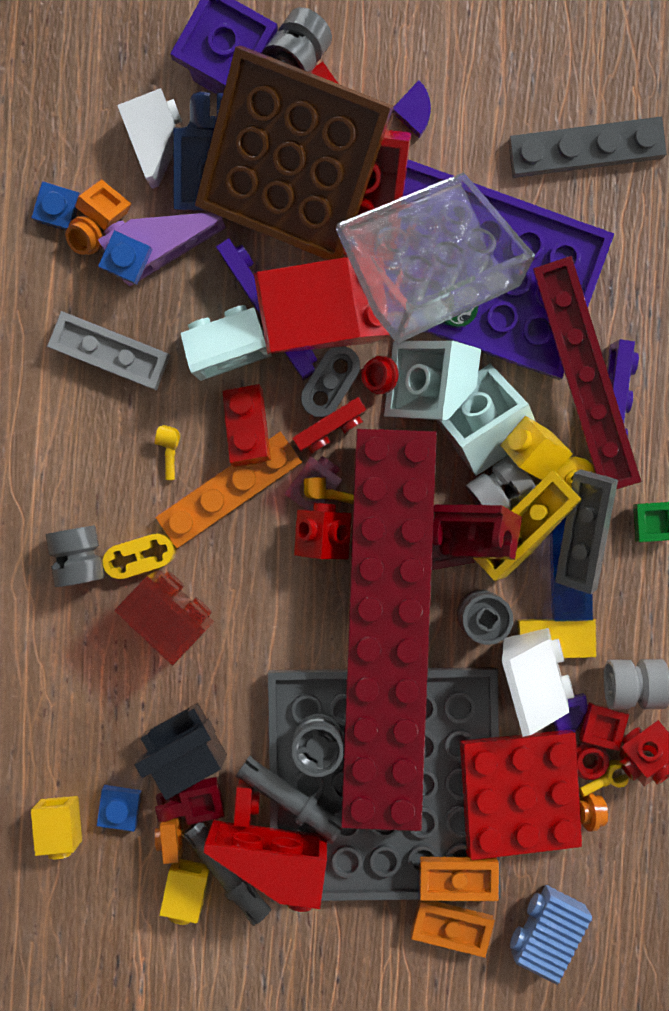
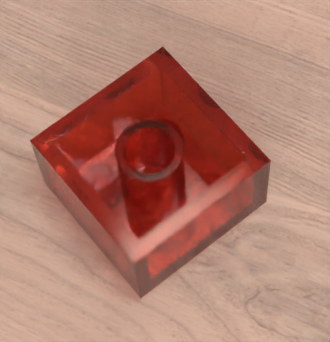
(165, 615)

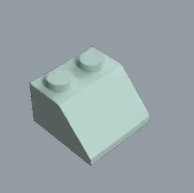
(224, 343)
(485, 420)

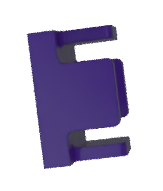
(213, 34)

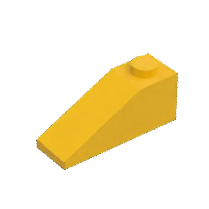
(540, 515)

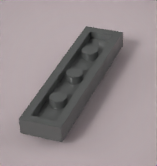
(587, 147)

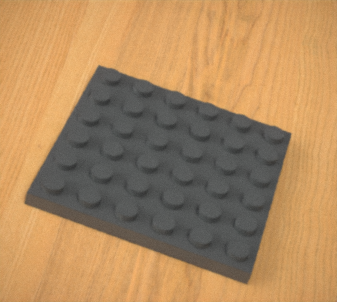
(378, 861)

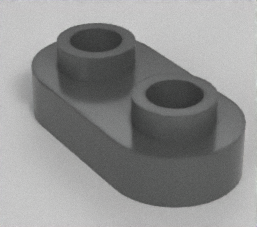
(330, 382)

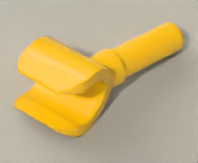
(169, 438)
(316, 489)
(605, 780)

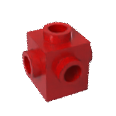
(322, 532)
(652, 742)

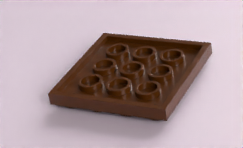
(290, 153)

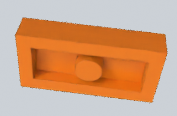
(458, 879)
(452, 927)

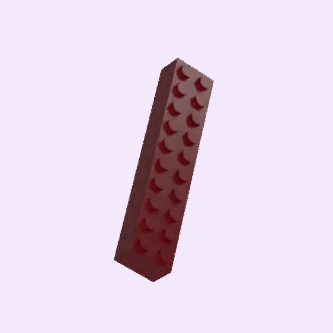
(388, 629)

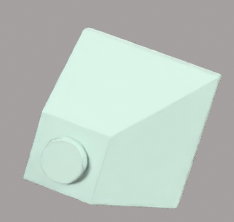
(432, 379)

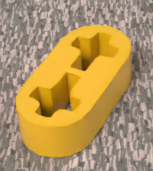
(136, 547)

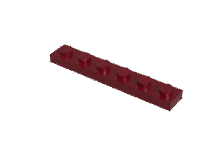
(586, 372)

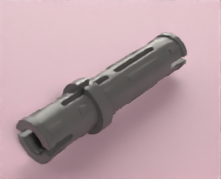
(290, 799)
(235, 887)

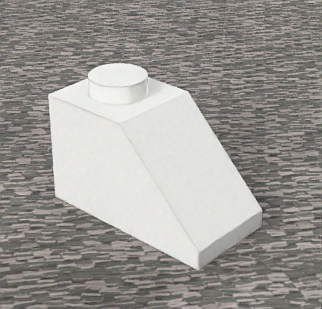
(150, 129)

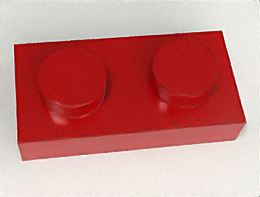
(246, 425)
(316, 436)

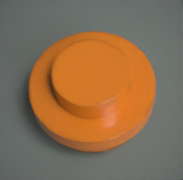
(83, 236)
(593, 812)

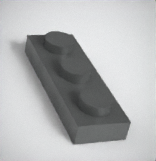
(586, 532)

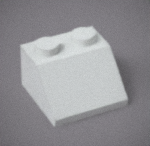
(536, 679)

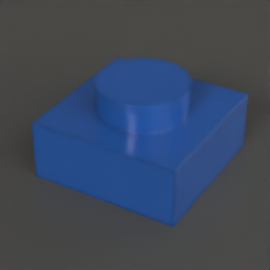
(55, 206)
(125, 257)
(119, 808)

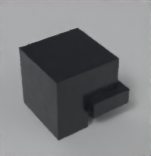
(181, 751)

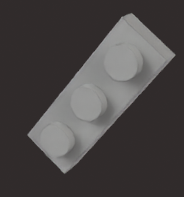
(108, 350)

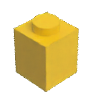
(535, 448)
(56, 827)
(184, 892)

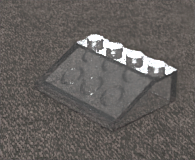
(433, 256)

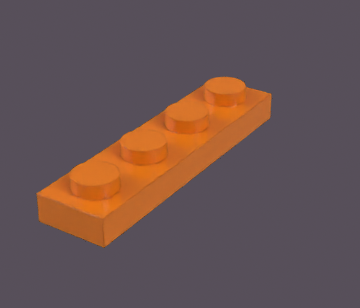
(226, 493)

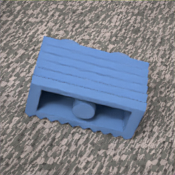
(550, 934)

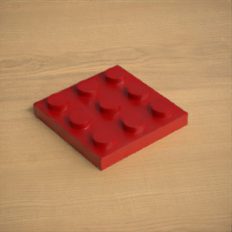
(520, 794)

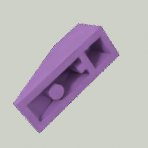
(167, 235)

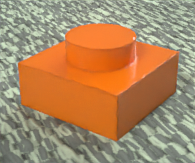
(103, 204)
(169, 840)

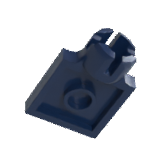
(192, 149)

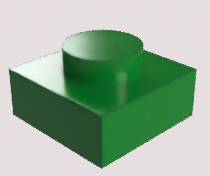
(651, 521)

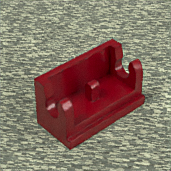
(477, 531)

